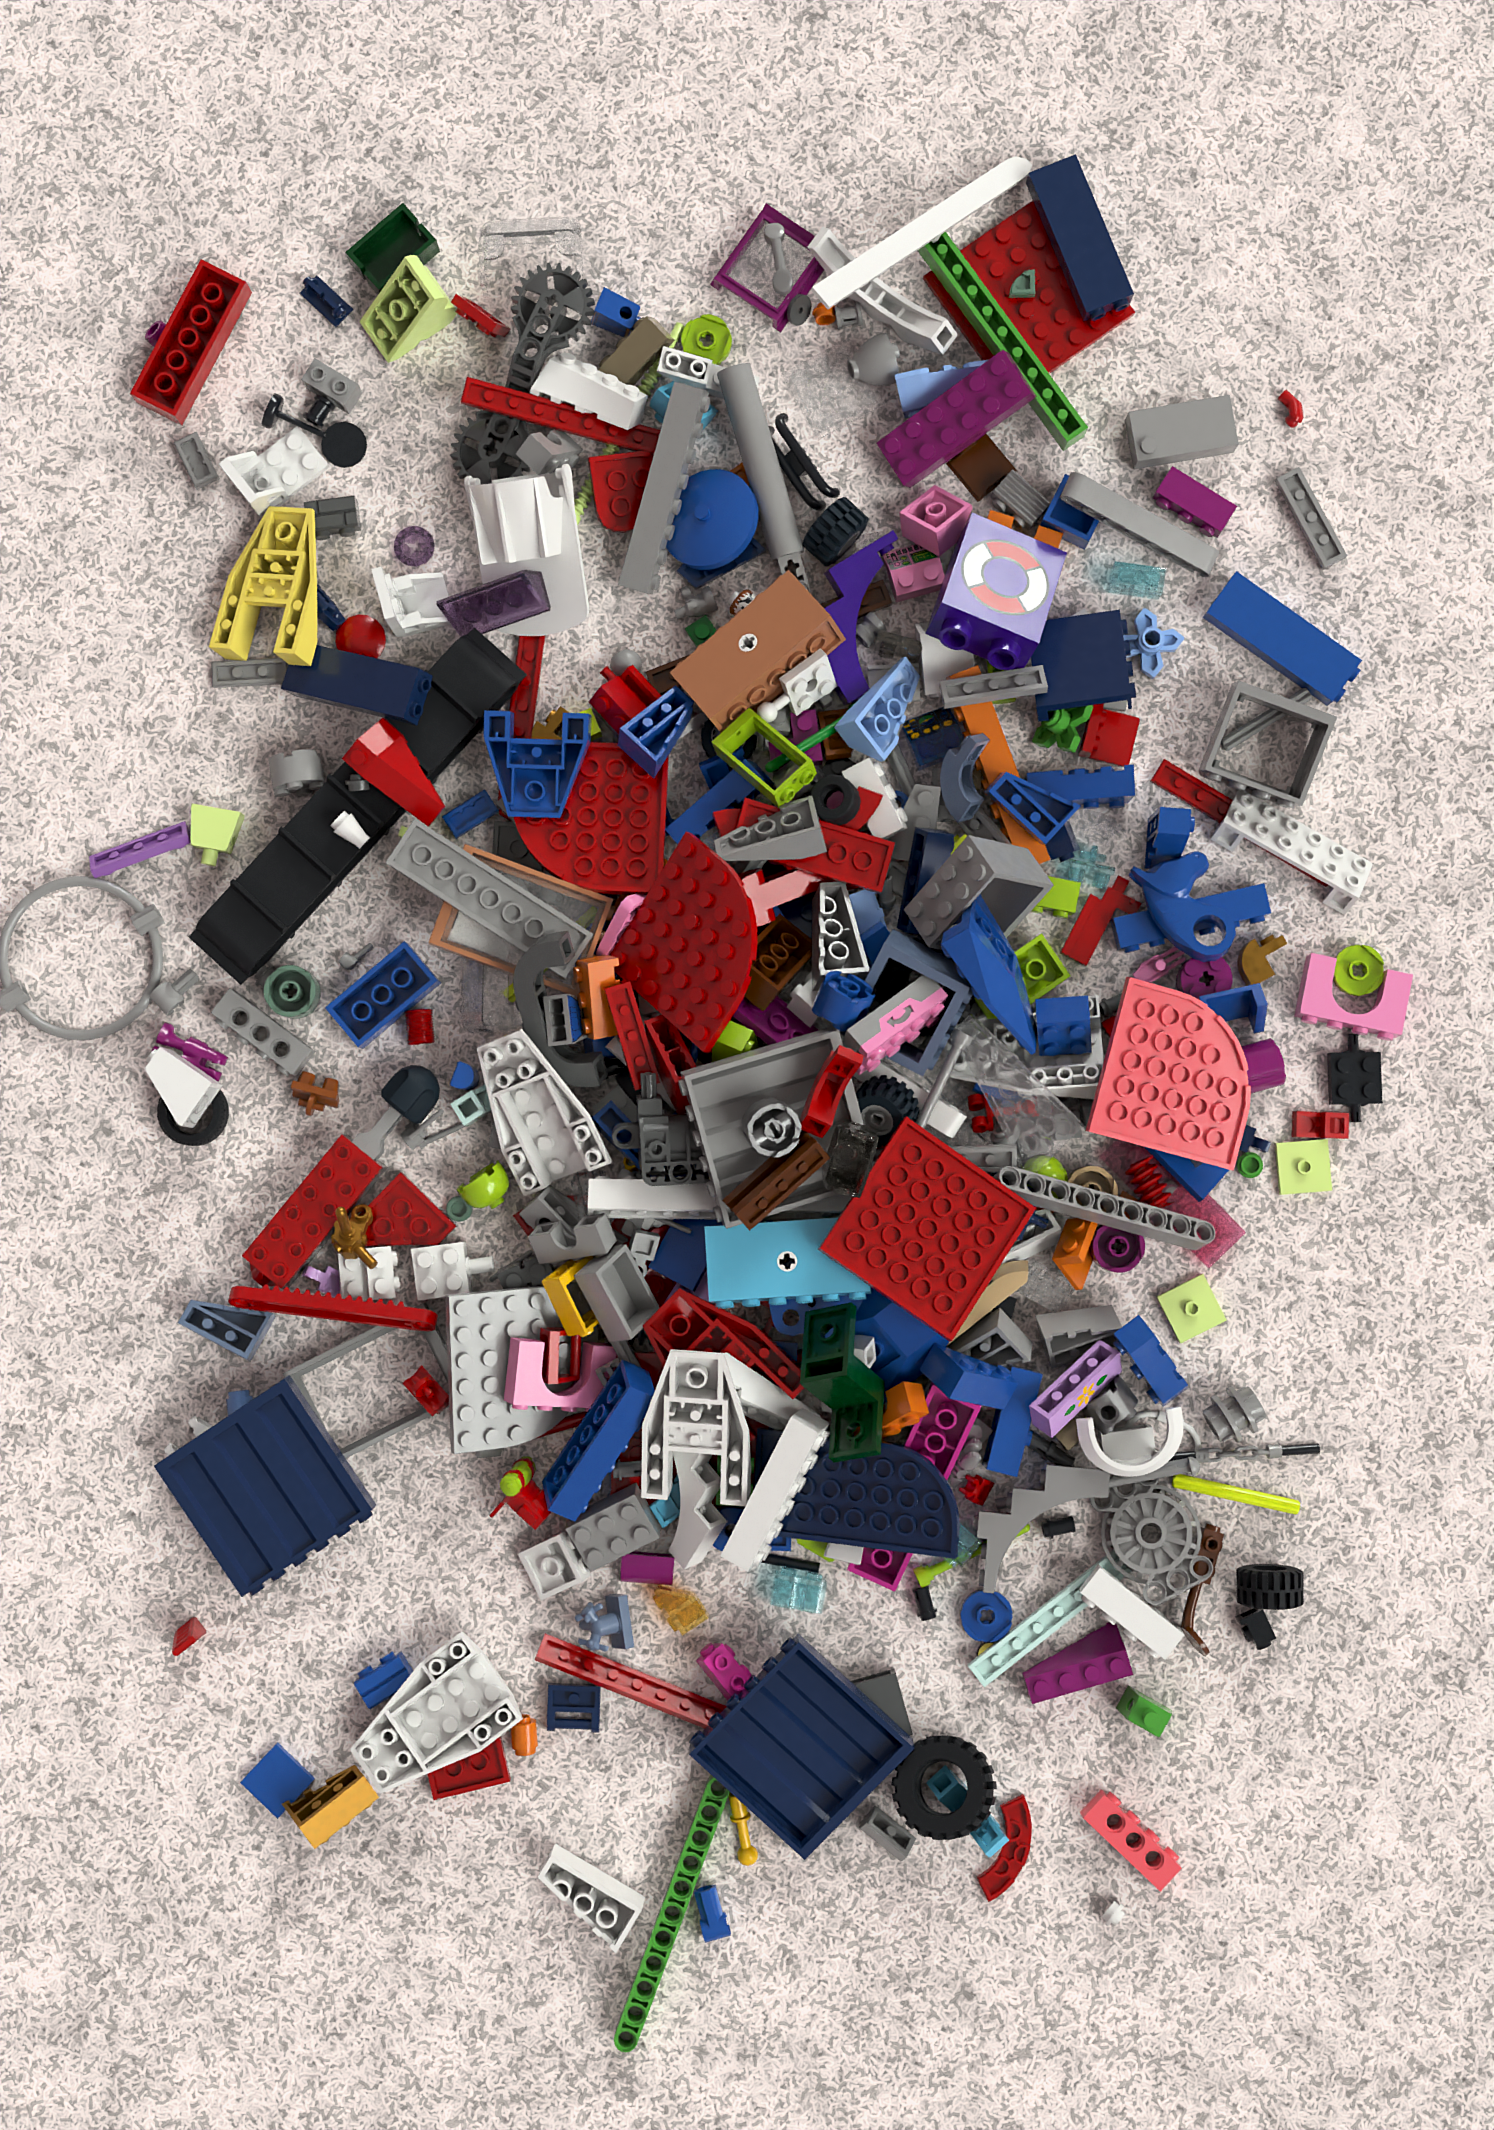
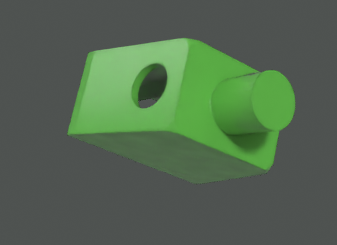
(1144, 1711)

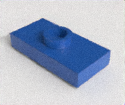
(470, 814)

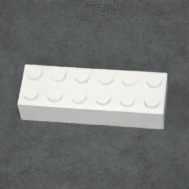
(775, 1489)

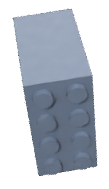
(936, 967)

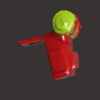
(523, 1493)

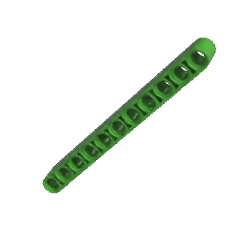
(670, 1923)

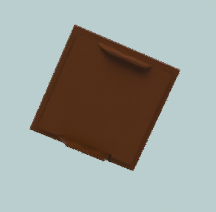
(981, 467)

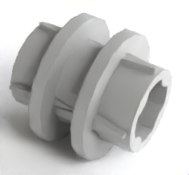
(1233, 1414)

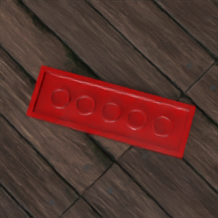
(850, 854)

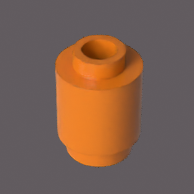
(524, 1736)

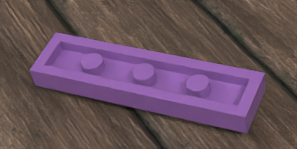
(140, 849)

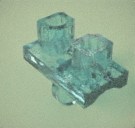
(1101, 872)

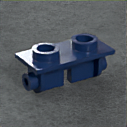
(325, 300)

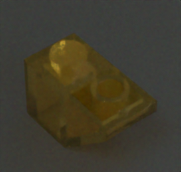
(682, 1606)

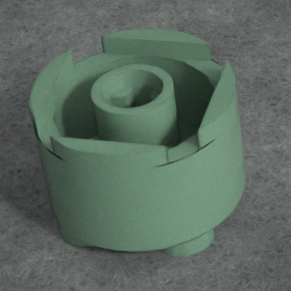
(286, 978)

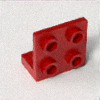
(1109, 736)

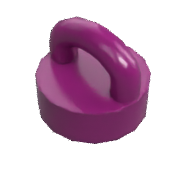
(154, 332)

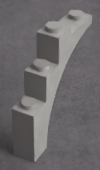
(1000, 1528)

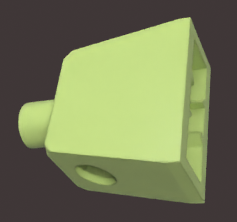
(214, 831)

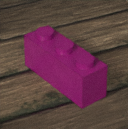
(1194, 503)

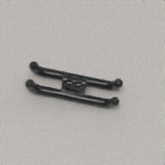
(798, 464)

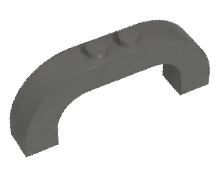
(572, 1066)

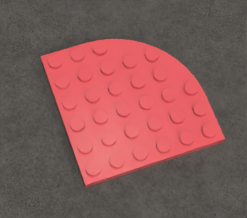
(1172, 1077)

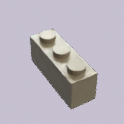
(637, 351)

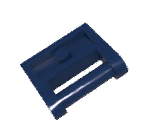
(573, 1698)

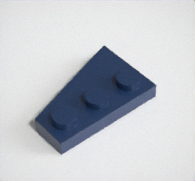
(699, 578)

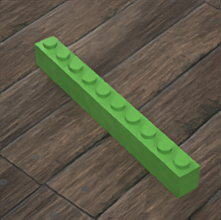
(1000, 334)

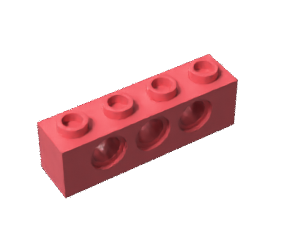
(1160, 1870)

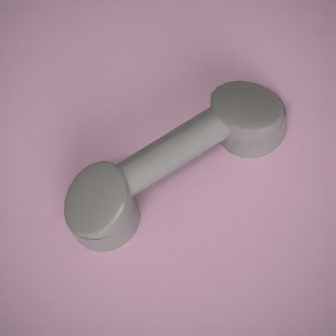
(782, 277)

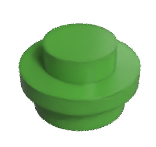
(1249, 1165)

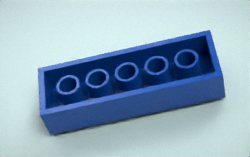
(598, 1441)

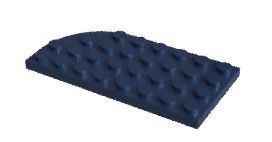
(871, 1501)

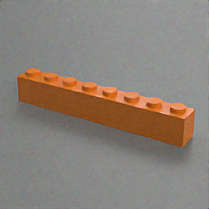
(992, 761)

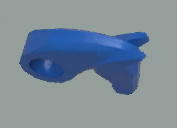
(1175, 912)

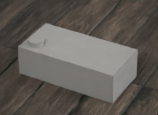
(1181, 432)

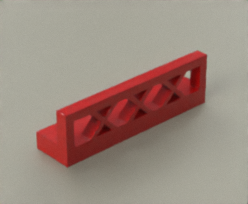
(630, 1031)

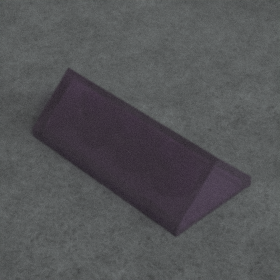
(497, 603)

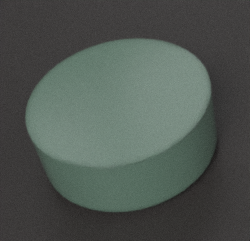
(458, 1209)

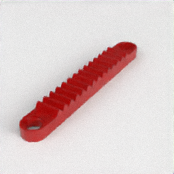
(333, 1308)

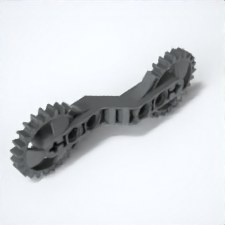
(523, 369)

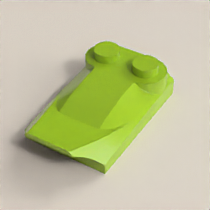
(1039, 969)

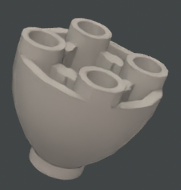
(875, 361)

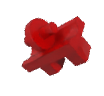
(427, 1391)

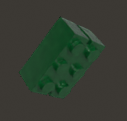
(388, 243)

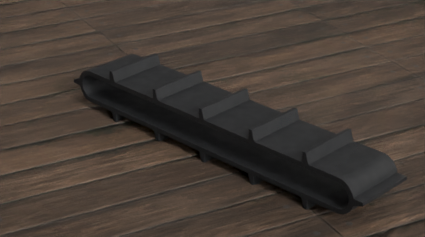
(308, 857)

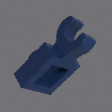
(1250, 1140)

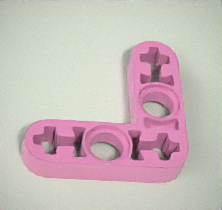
(619, 923)

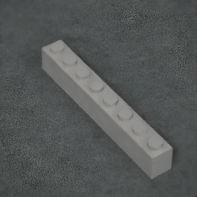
(664, 487)

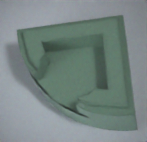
(1023, 285)

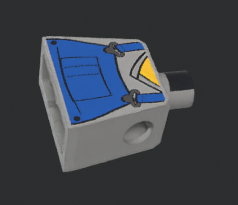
(563, 1019)

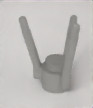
(416, 1133)

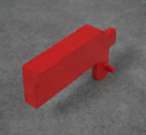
(1094, 920)

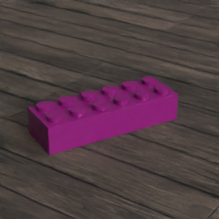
(956, 419)

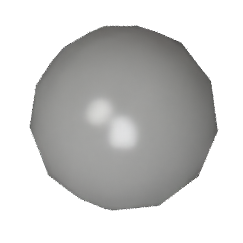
(624, 659)

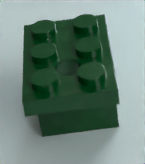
(842, 1382)

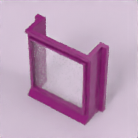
(752, 267)

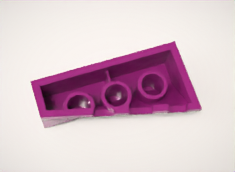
(1081, 1665)

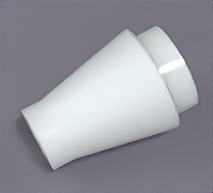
(349, 829)

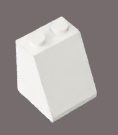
(938, 661)
(181, 1085)

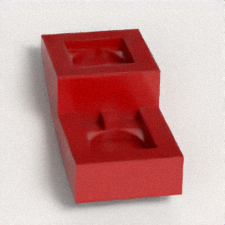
(1320, 1125)

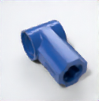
(713, 1919)

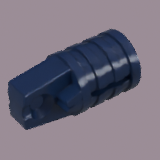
(328, 611)

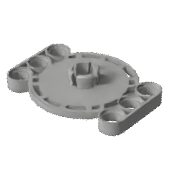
(1161, 1558)

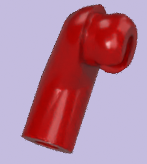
(1294, 407)

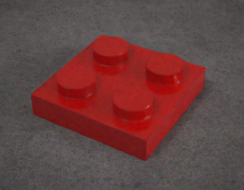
(486, 322)

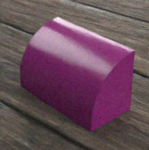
(647, 1568)

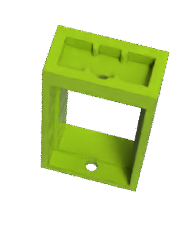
(744, 728)

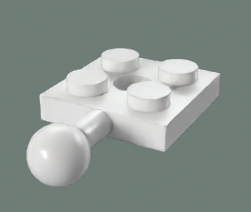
(797, 691)

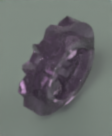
(411, 535)

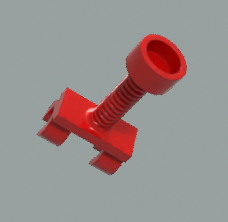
(980, 1123)

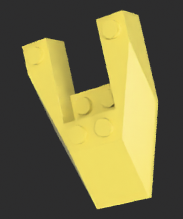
(273, 572)

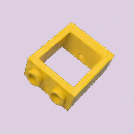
(562, 1302)

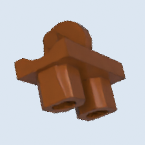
(315, 1097)

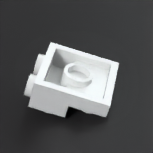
(359, 1280)
(554, 1565)

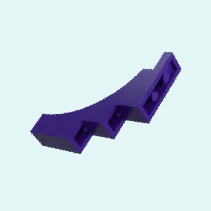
(850, 582)

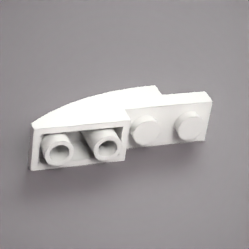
(691, 370)

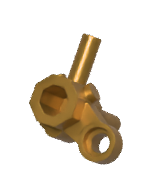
(350, 1235)

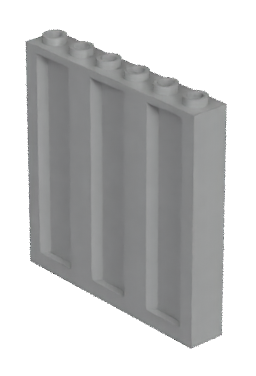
(728, 1087)

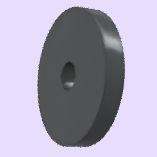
(796, 316)

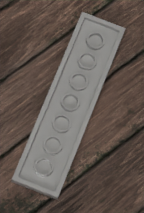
(481, 892)

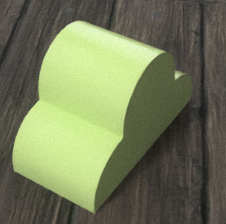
(407, 310)

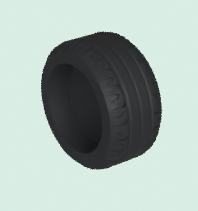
(213, 1130)

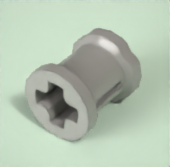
(848, 316)

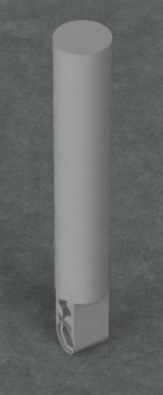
(762, 468)

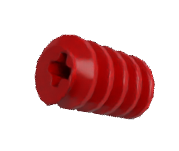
(1148, 1183)

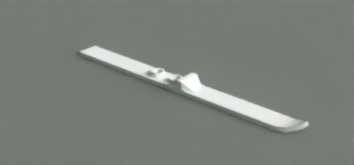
(921, 231)

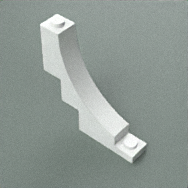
(698, 1518)

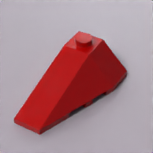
(389, 765)

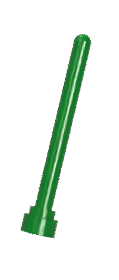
(805, 745)

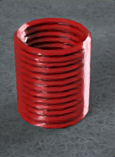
(419, 1026)

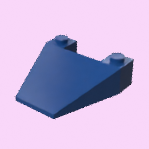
(536, 773)

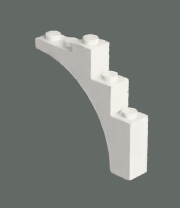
(883, 303)

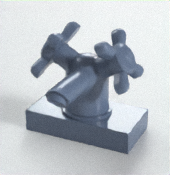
(614, 1623)

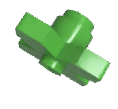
(1062, 728)

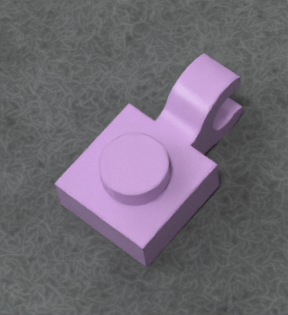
(327, 1280)

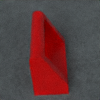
(551, 1356)

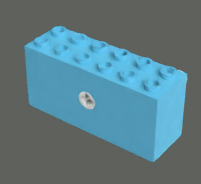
(749, 1265)

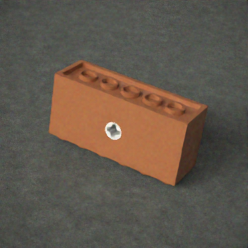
(754, 649)

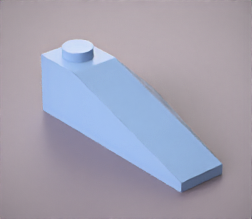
(921, 387)
(876, 717)

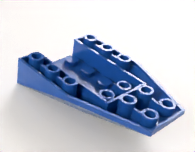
(992, 970)
(899, 1339)

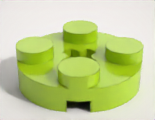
(700, 328)
(1372, 969)

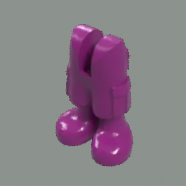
(193, 1050)

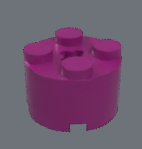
(1191, 970)
(1127, 1257)

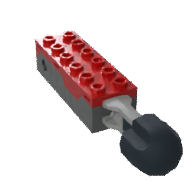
(336, 1181)

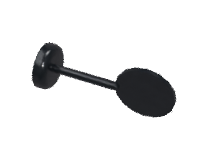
(341, 443)

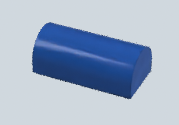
(465, 1077)

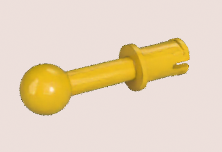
(747, 1853)

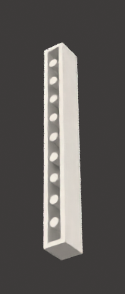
(636, 1199)

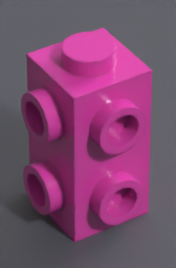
(722, 1669)

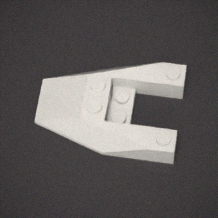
(696, 1413)

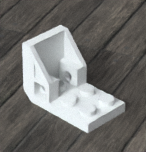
(276, 472)
(411, 601)

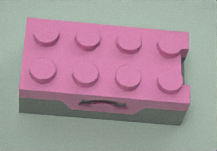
(896, 1022)

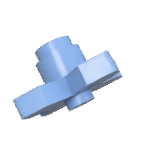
(1161, 641)

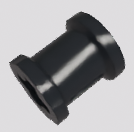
(319, 411)

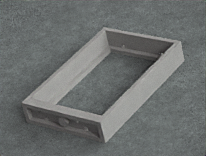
(437, 1346)

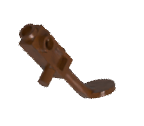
(1214, 1537)

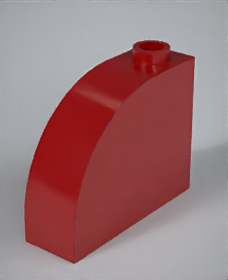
(669, 1057)

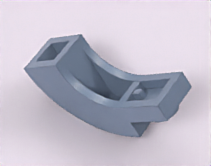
(957, 780)

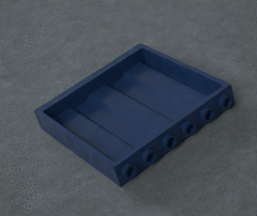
(266, 1487)
(800, 1746)

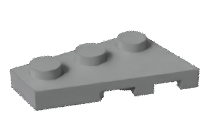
(921, 812)

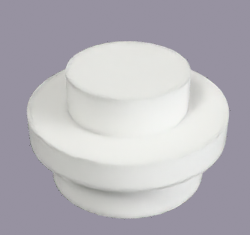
(1113, 1914)

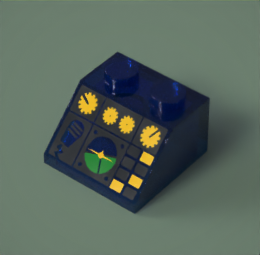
(932, 736)

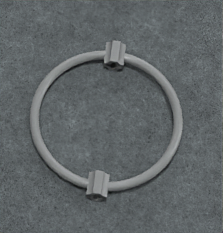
(144, 920)

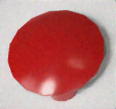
(361, 636)

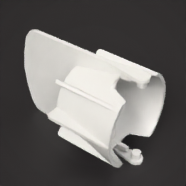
(532, 527)

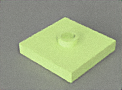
(1303, 1166)
(1191, 1308)

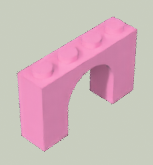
(1317, 1002)
(525, 1382)

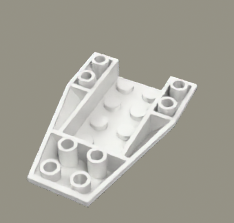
(537, 1115)
(438, 1716)

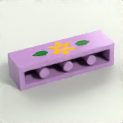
(1075, 1388)

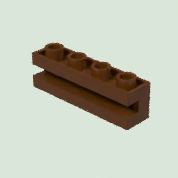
(775, 1181)

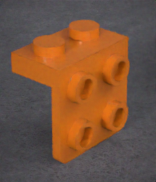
(1073, 1251)

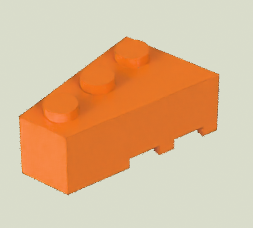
(593, 976)

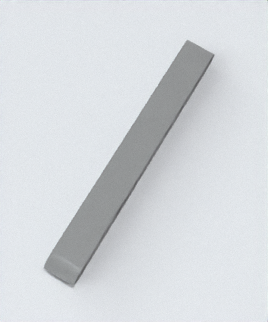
(1114, 1207)

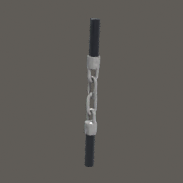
(1271, 1451)

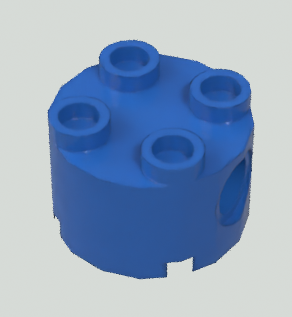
(843, 1000)

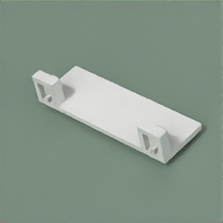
(1296, 844)

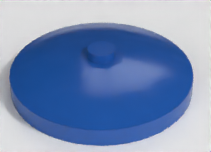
(714, 520)

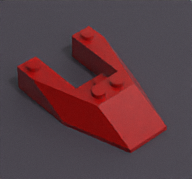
(698, 1325)

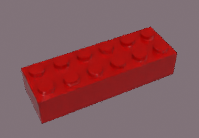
(191, 342)

